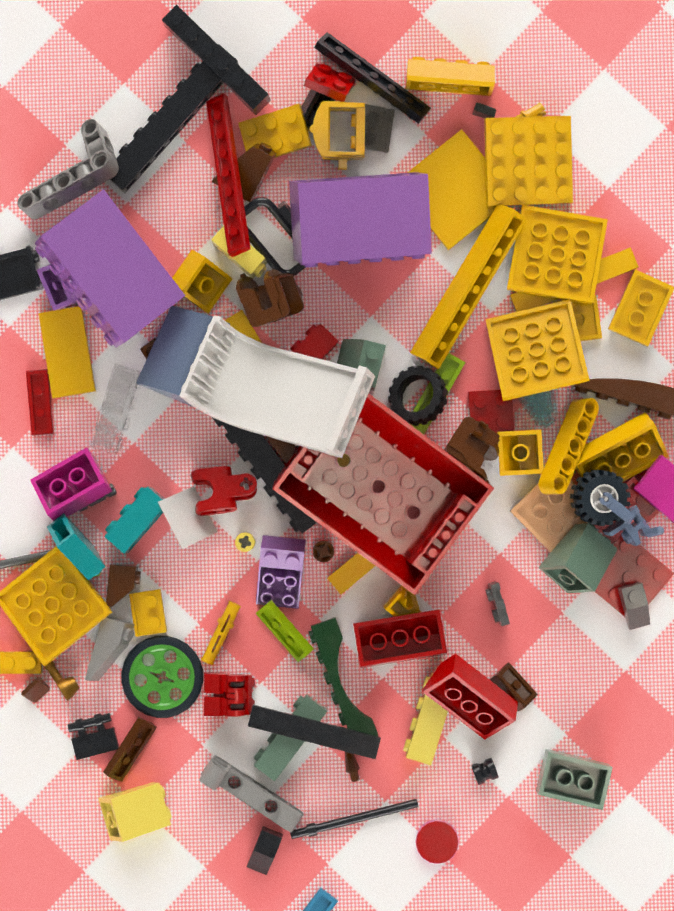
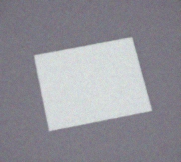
(183, 520)

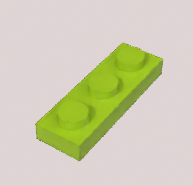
(284, 631)

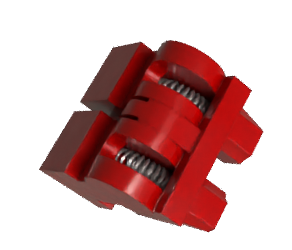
(231, 694)

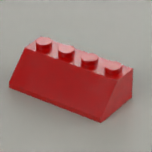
(400, 638)
(471, 697)

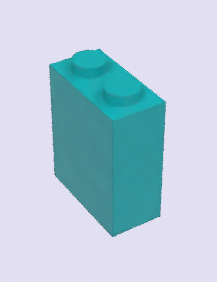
(76, 546)

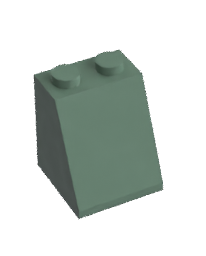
(362, 353)
(579, 559)

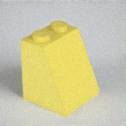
(135, 811)

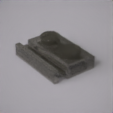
(378, 127)

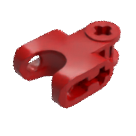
(225, 487)

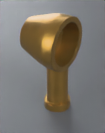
(67, 686)

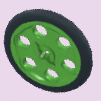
(185, 658)

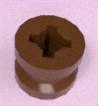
(323, 551)

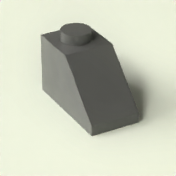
(634, 605)

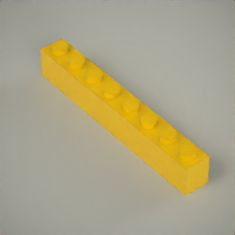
(468, 286)

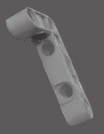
(76, 180)
(250, 792)

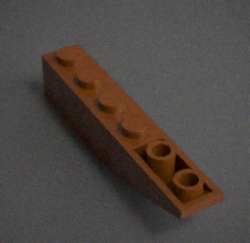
(643, 394)

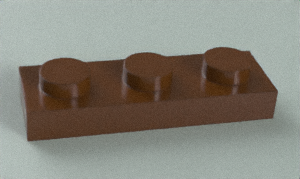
(130, 749)

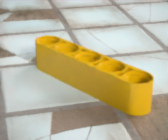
(568, 446)

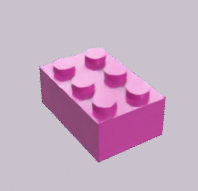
(71, 485)

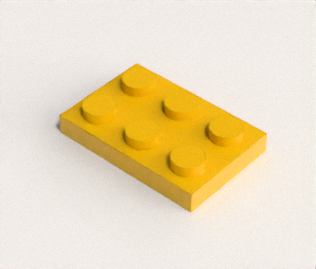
(282, 130)
(641, 308)

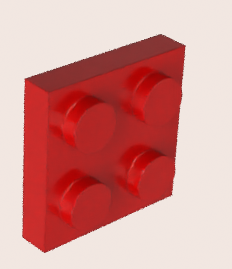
(330, 82)
(491, 409)

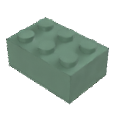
(574, 779)

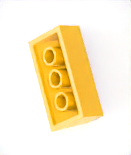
(450, 76)
(624, 449)

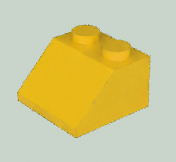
(201, 281)
(520, 452)

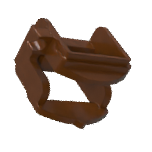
(268, 302)
(473, 444)

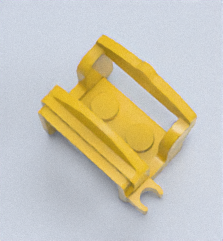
(321, 131)

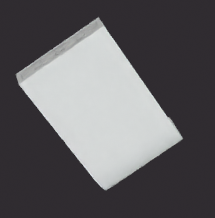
(276, 390)

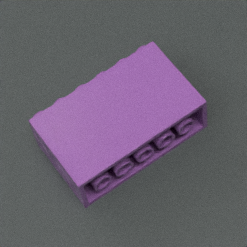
(360, 218)
(108, 269)

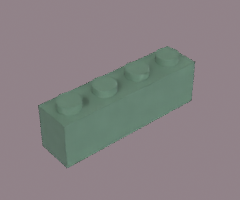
(282, 748)

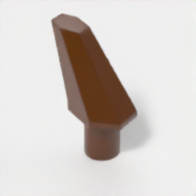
(352, 766)

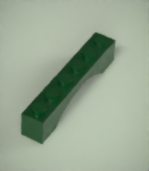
(328, 639)

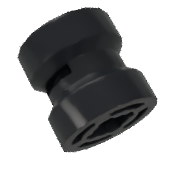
(485, 771)

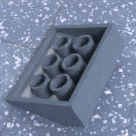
(174, 352)

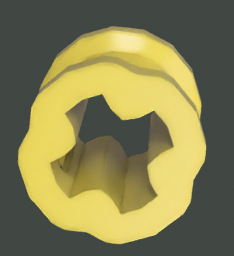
(239, 545)

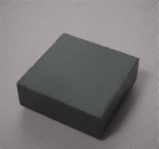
(484, 111)

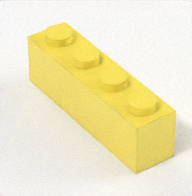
(425, 729)

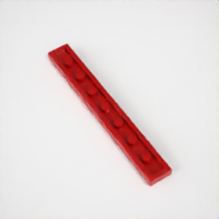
(228, 175)

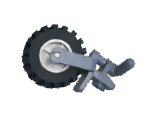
(603, 499)

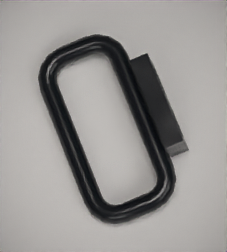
(283, 216)

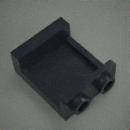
(19, 273)

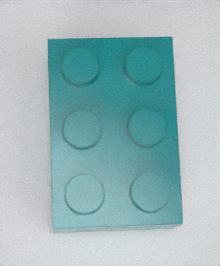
(135, 519)

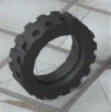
(403, 381)

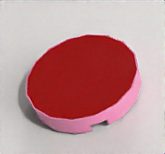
(437, 841)

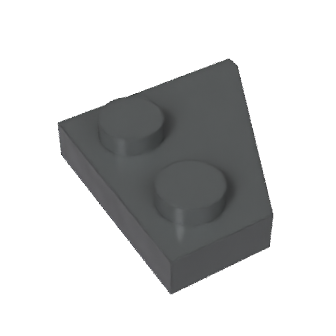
(499, 613)

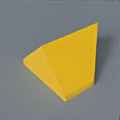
(402, 603)

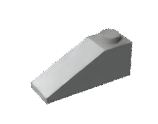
(110, 643)

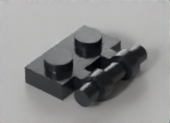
(94, 743)

